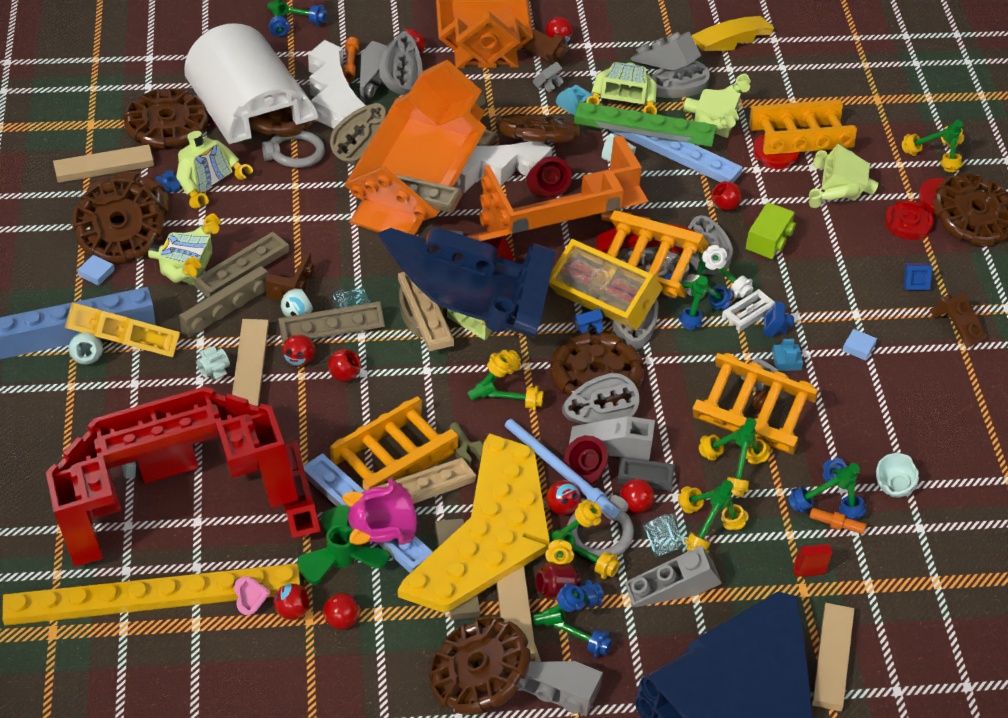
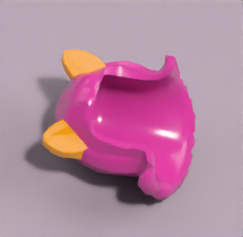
(381, 514)

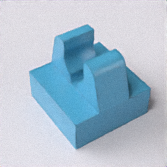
(787, 356)

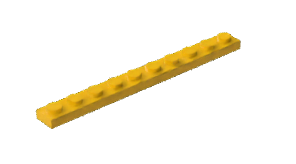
(139, 594)

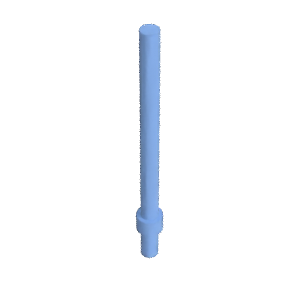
(592, 494)

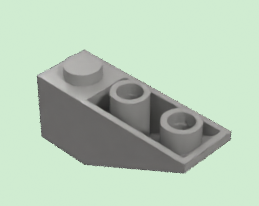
(669, 53)
(369, 75)
(622, 436)
(676, 579)
(564, 684)

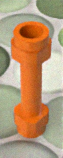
(351, 49)

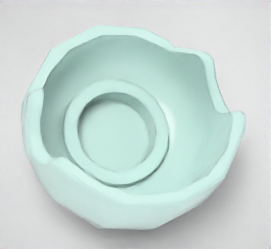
(897, 475)

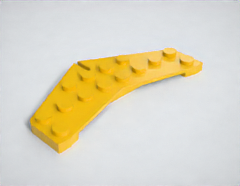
(498, 539)

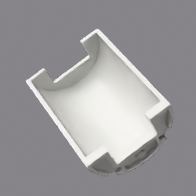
(242, 78)

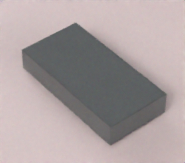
(657, 474)

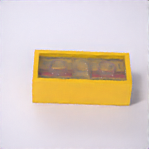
(604, 284)

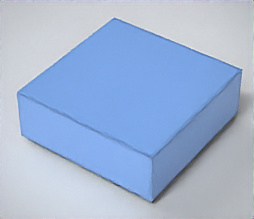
(95, 270)
(859, 344)

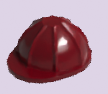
(549, 177)
(587, 457)

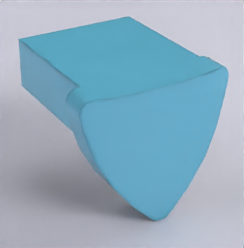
(570, 97)

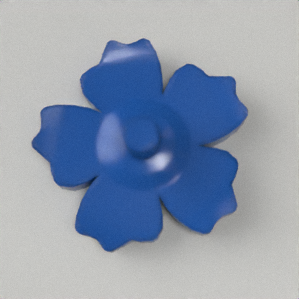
(169, 181)

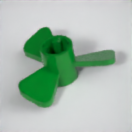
(339, 550)

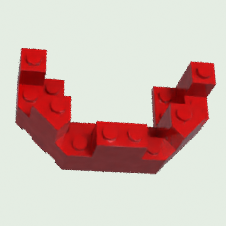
(161, 442)

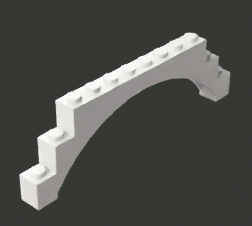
(336, 100)

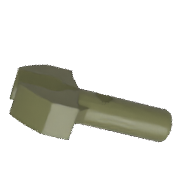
(465, 445)

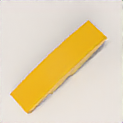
(729, 33)
(122, 329)

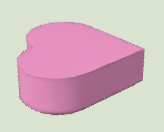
(249, 594)

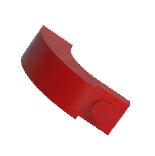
(300, 513)

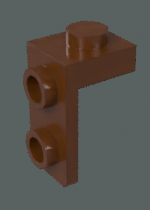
(547, 48)
(278, 286)
(962, 316)

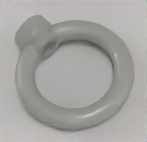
(272, 150)
(627, 527)

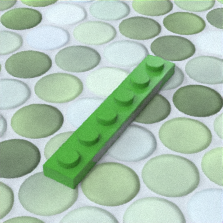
(645, 124)

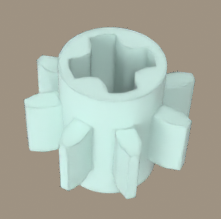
(213, 362)

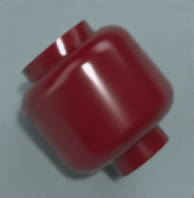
(553, 578)

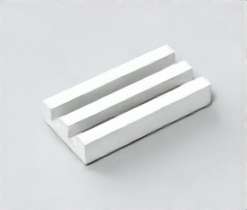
(752, 313)

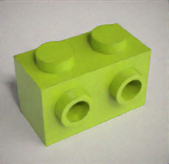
(770, 230)

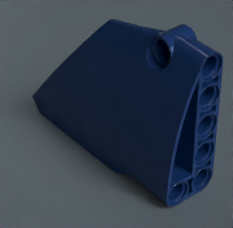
(473, 279)
(736, 670)

